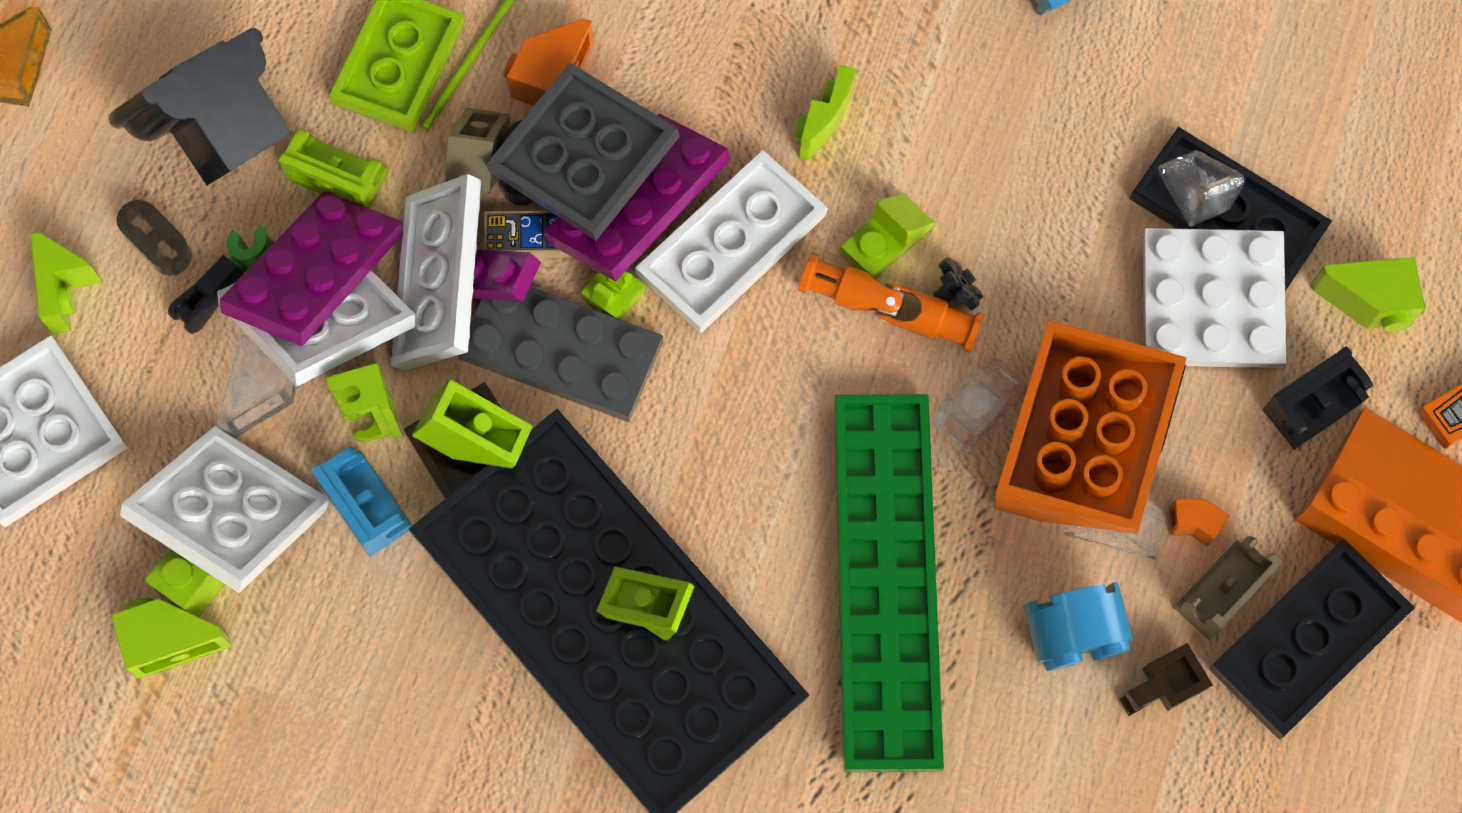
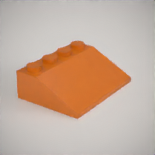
(1089, 431)
(1395, 508)

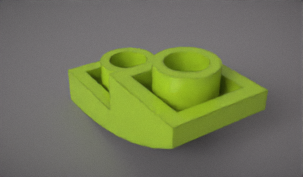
(825, 116)

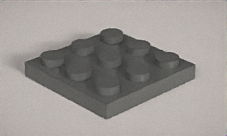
(583, 151)

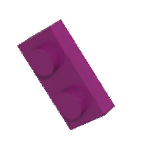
(503, 274)

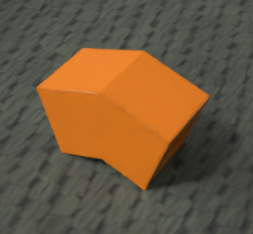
(1196, 519)

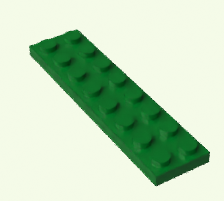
(887, 585)

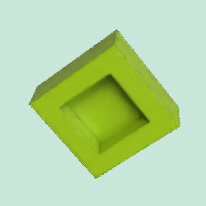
(611, 296)

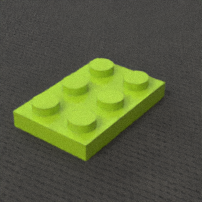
(397, 61)

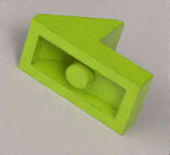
(887, 235)
(55, 275)
(645, 601)

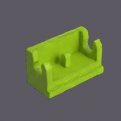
(331, 170)
(366, 394)

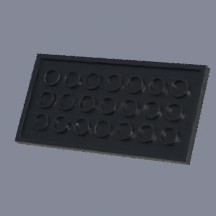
(534, 563)

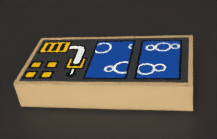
(520, 232)

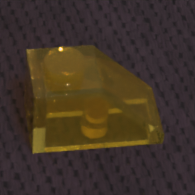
(21, 55)

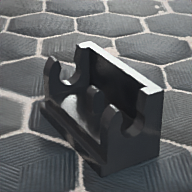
(1319, 398)

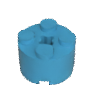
(1079, 623)

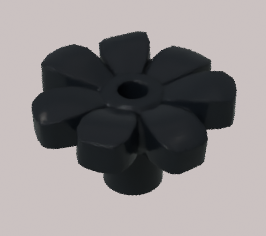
(958, 285)

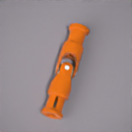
(860, 291)

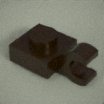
(1171, 679)

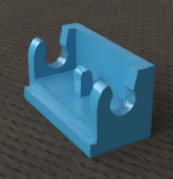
(362, 500)

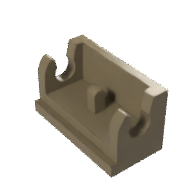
(1227, 586)

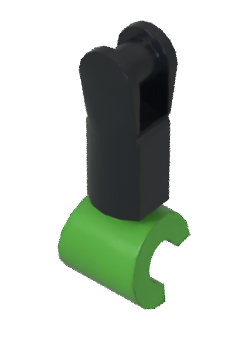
(219, 276)

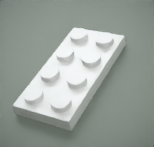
(731, 241)
(438, 271)

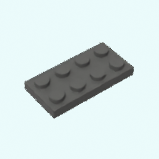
(564, 350)

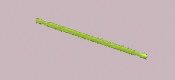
(467, 63)

